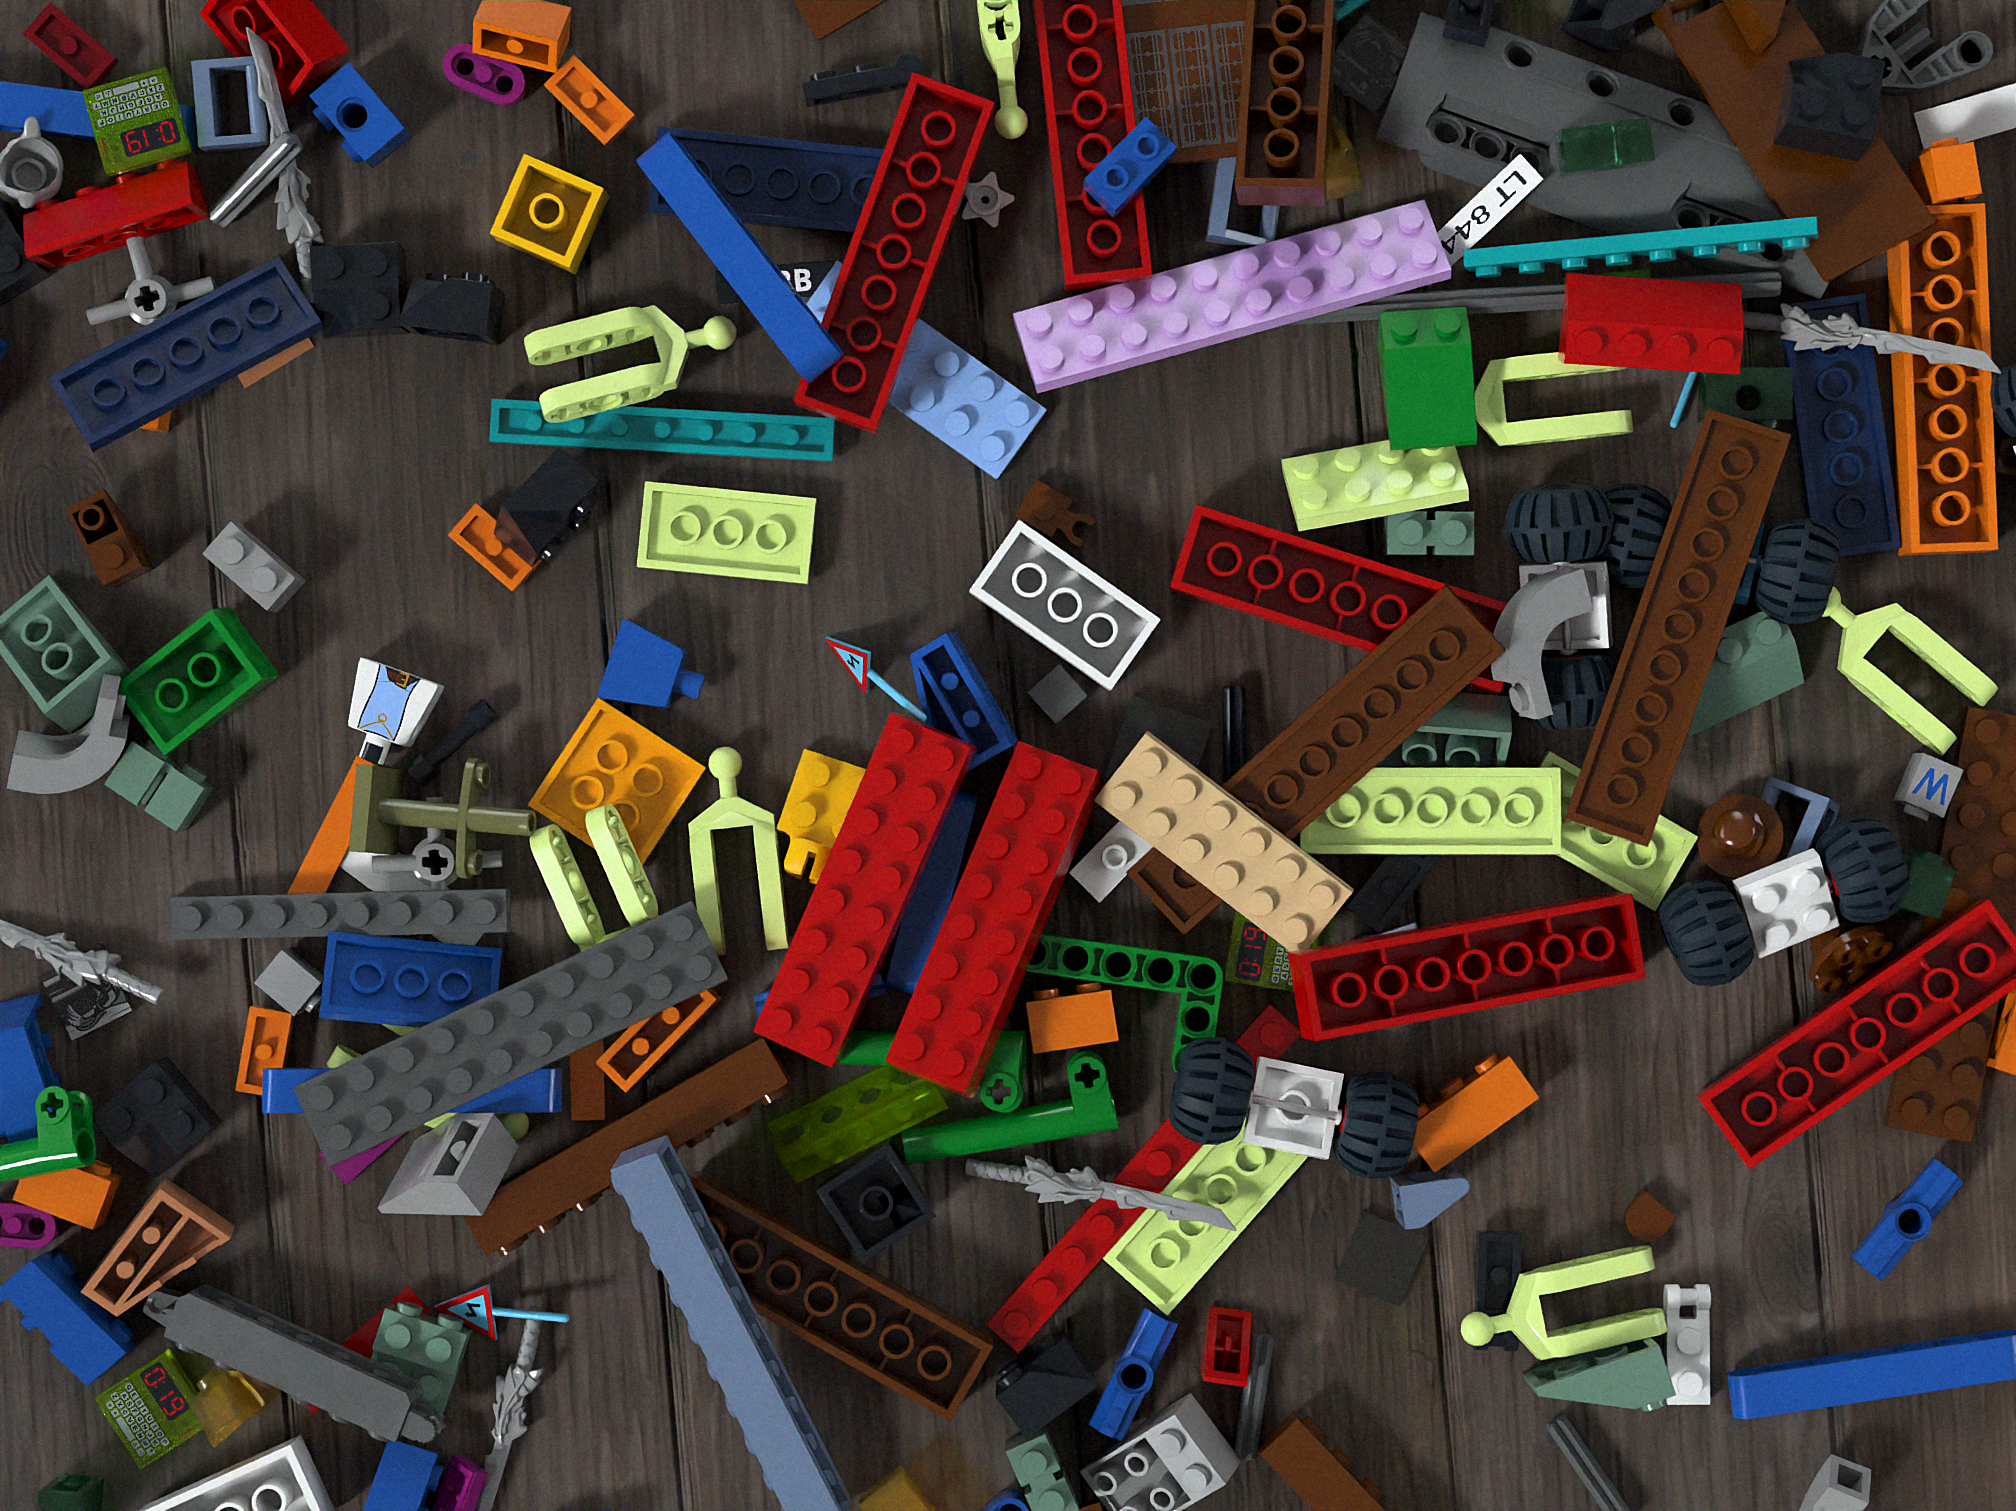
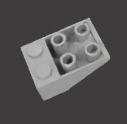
(452, 1168)
(1163, 1462)

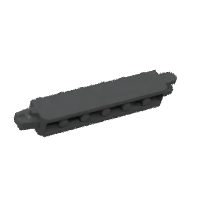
(296, 1362)

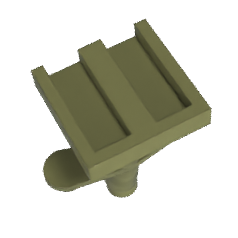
(381, 811)

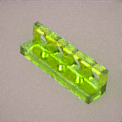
(858, 1124)

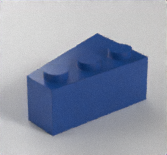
(958, 698)
(22, 1067)
(79, 1329)
(404, 1479)

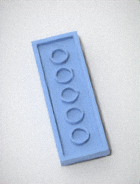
(955, 395)

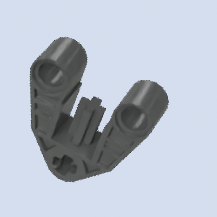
(1937, 70)

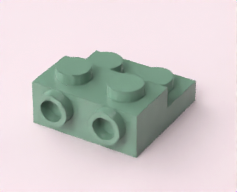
(422, 1348)

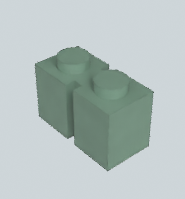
(1446, 532)
(139, 780)
(1034, 1465)

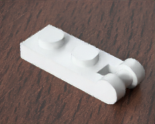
(1688, 1343)

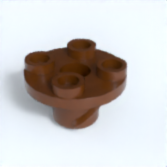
(1740, 835)
(1846, 955)

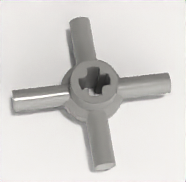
(143, 284)
(418, 862)

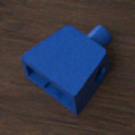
(647, 669)

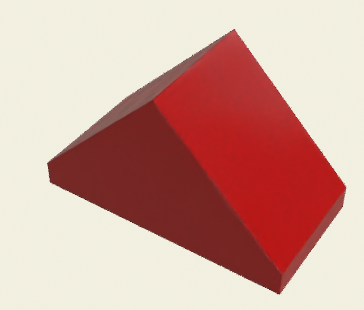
(1226, 1346)

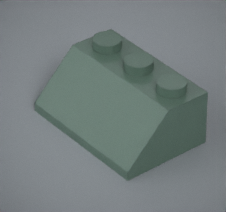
(1751, 665)
(1461, 734)

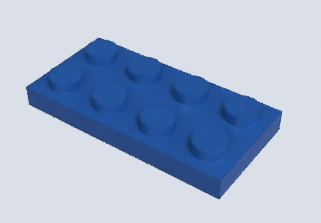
(403, 979)

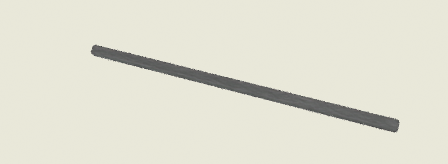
(1520, 297)

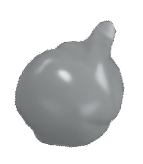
(30, 167)

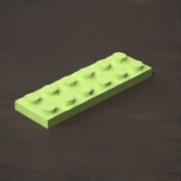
(1443, 813)
(1172, 1255)

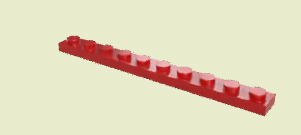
(1103, 1221)

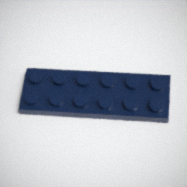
(781, 179)
(185, 353)
(1843, 435)

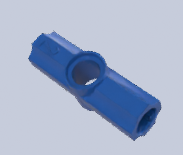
(1926, 1197)
(1123, 1398)

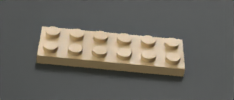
(1223, 844)

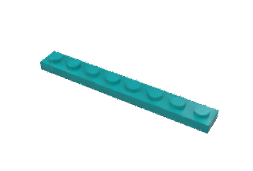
(1658, 245)
(668, 431)

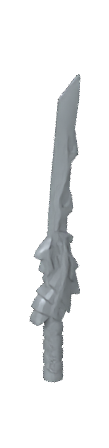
(292, 182)
(1844, 331)
(78, 965)
(1086, 1185)
(509, 1410)

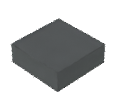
(1057, 694)

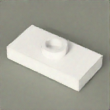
(1109, 860)

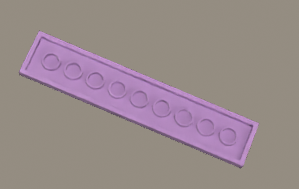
(1231, 296)

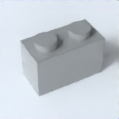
(253, 567)

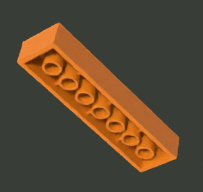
(1943, 409)

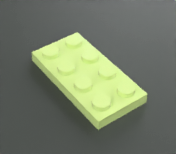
(1371, 483)
(726, 532)
(1616, 861)

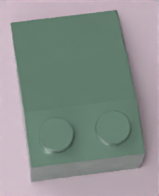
(57, 654)
(1614, 1376)

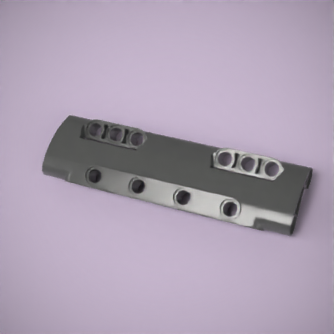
(1544, 90)

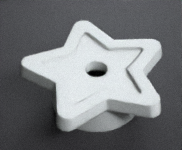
(997, 200)

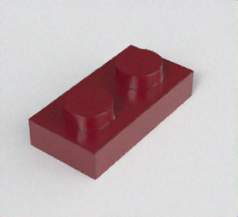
(70, 47)

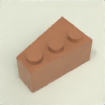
(156, 1245)

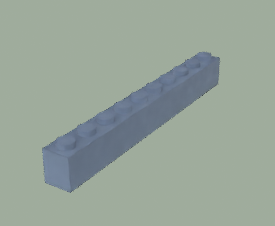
(727, 1328)

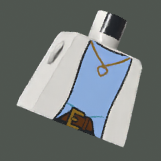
(389, 707)

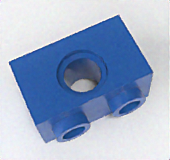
(349, 92)
(1129, 167)

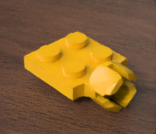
(816, 810)

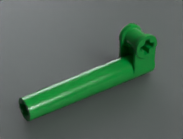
(1004, 1066)
(1085, 1113)
(63, 1138)

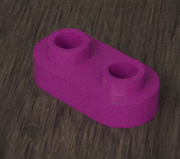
(485, 76)
(18, 1226)

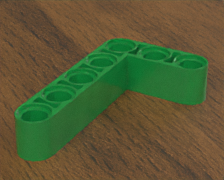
(1138, 976)

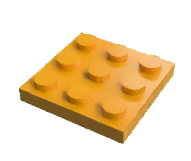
(619, 765)

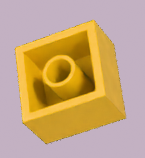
(549, 214)

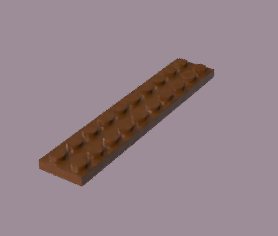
(1677, 627)
(1340, 737)
(1977, 836)

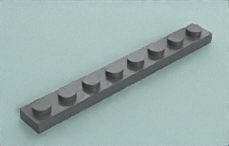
(342, 912)

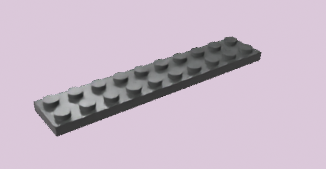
(510, 1034)

